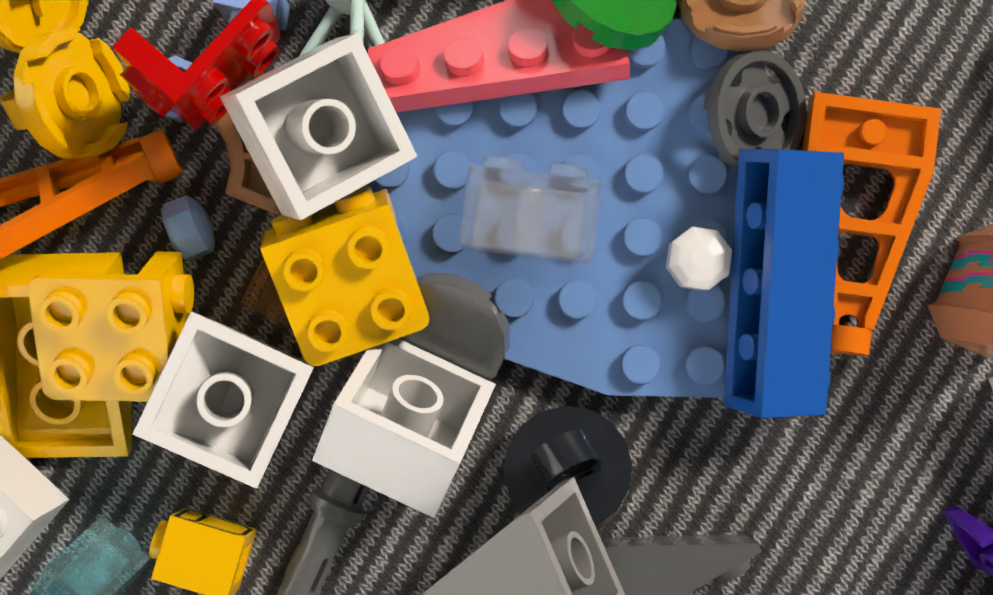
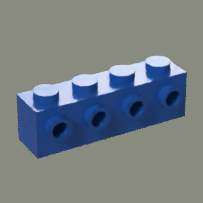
(783, 282)

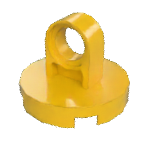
(68, 94)

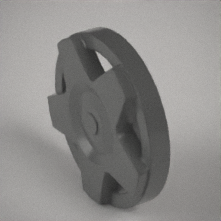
(753, 109)

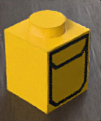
(201, 552)

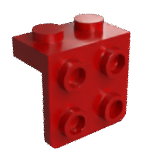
(194, 95)

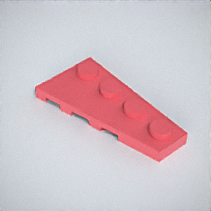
(493, 55)

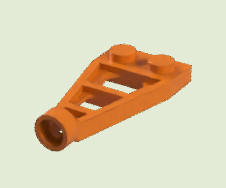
(879, 137)
(93, 183)

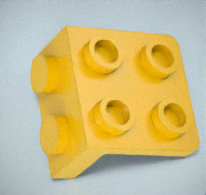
(344, 277)
(109, 331)

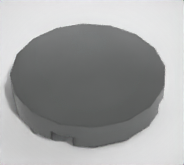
(462, 324)

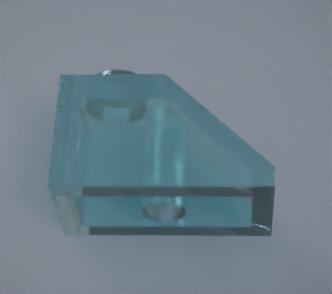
(95, 563)

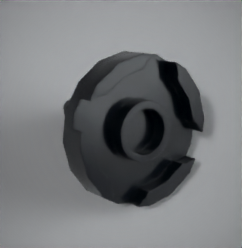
(568, 445)

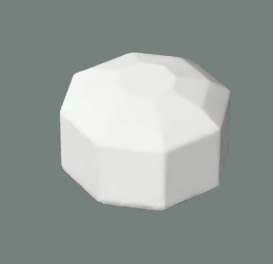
(699, 259)

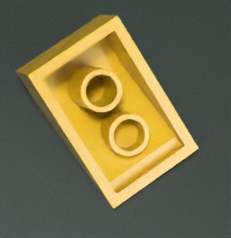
(27, 416)

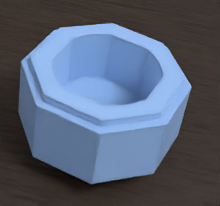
(188, 227)

